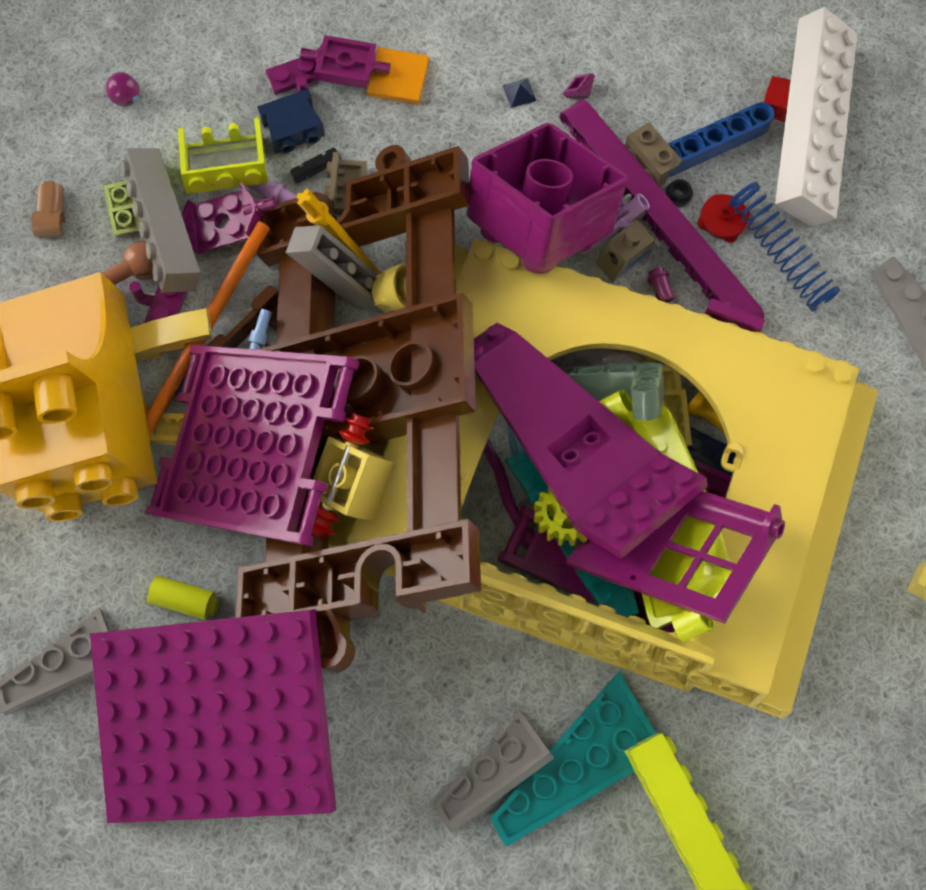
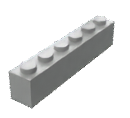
(160, 220)

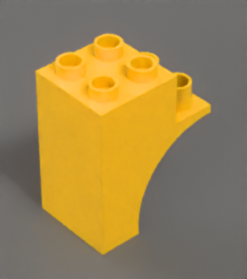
(71, 400)

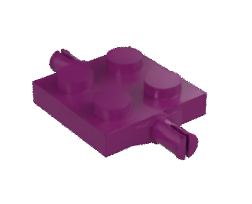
(345, 61)

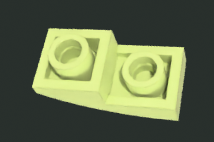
(121, 209)

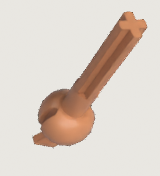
(134, 264)

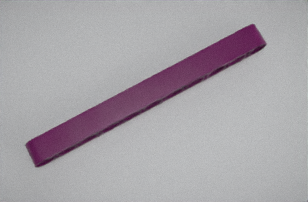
(663, 216)

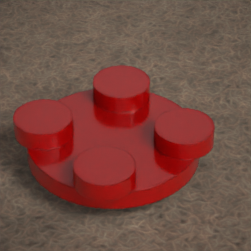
(720, 218)

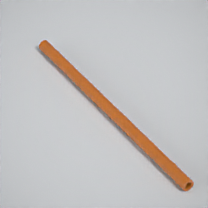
(215, 309)

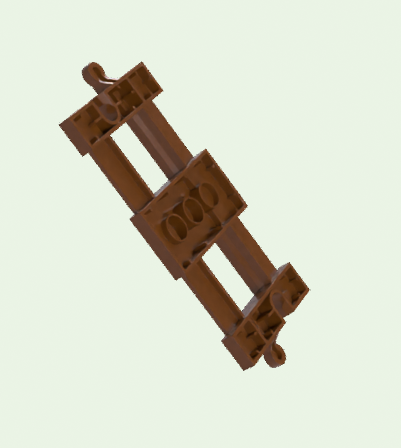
(408, 382)

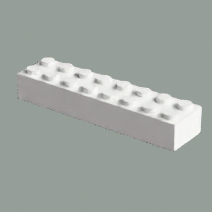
(816, 118)

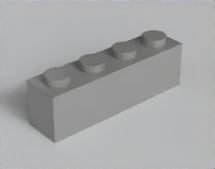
(333, 265)

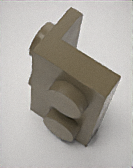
(652, 153)
(340, 172)

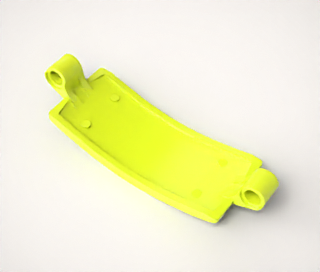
(708, 579)

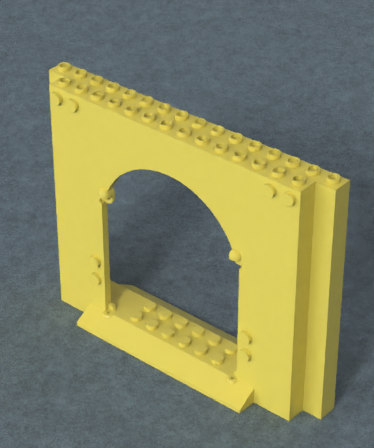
(796, 445)

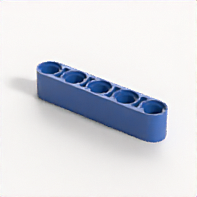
(723, 133)

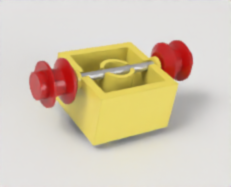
(353, 477)

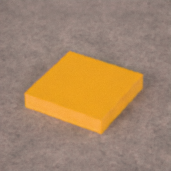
(405, 76)

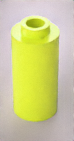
(182, 598)

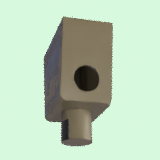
(629, 247)

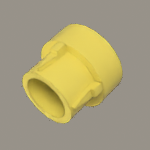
(390, 289)

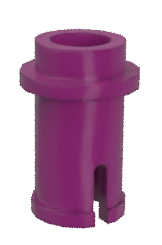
(661, 285)

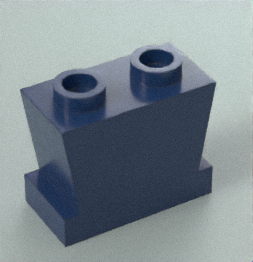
(291, 121)

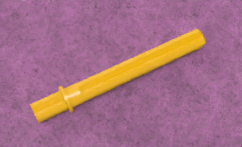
(318, 213)

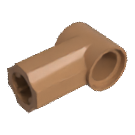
(49, 213)

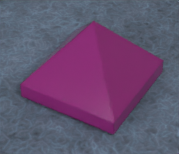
(580, 86)

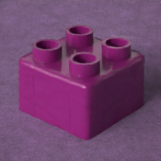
(544, 196)

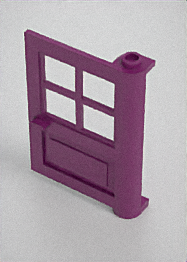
(635, 568)

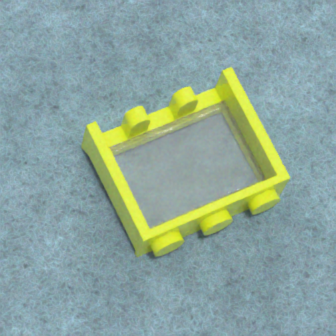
(222, 162)

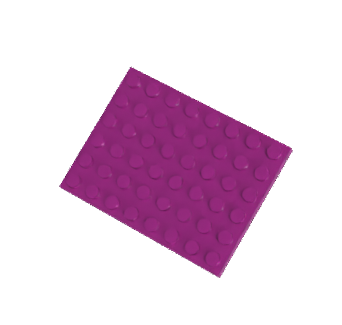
(213, 719)

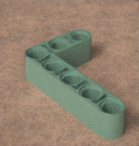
(640, 380)

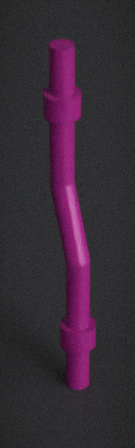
(505, 491)

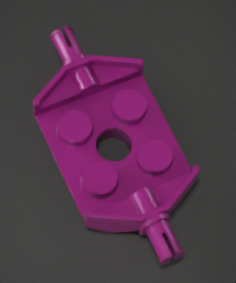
(204, 218)

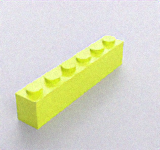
(684, 815)

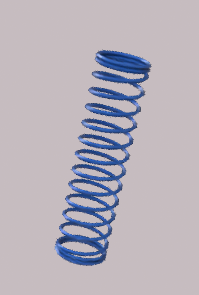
(733, 203)

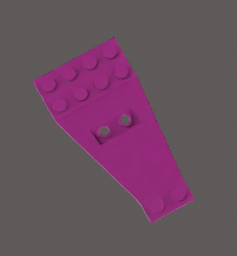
(592, 462)

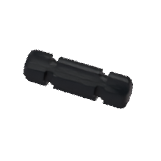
(312, 166)

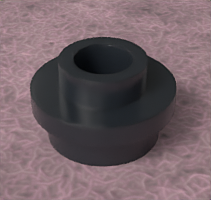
(683, 186)

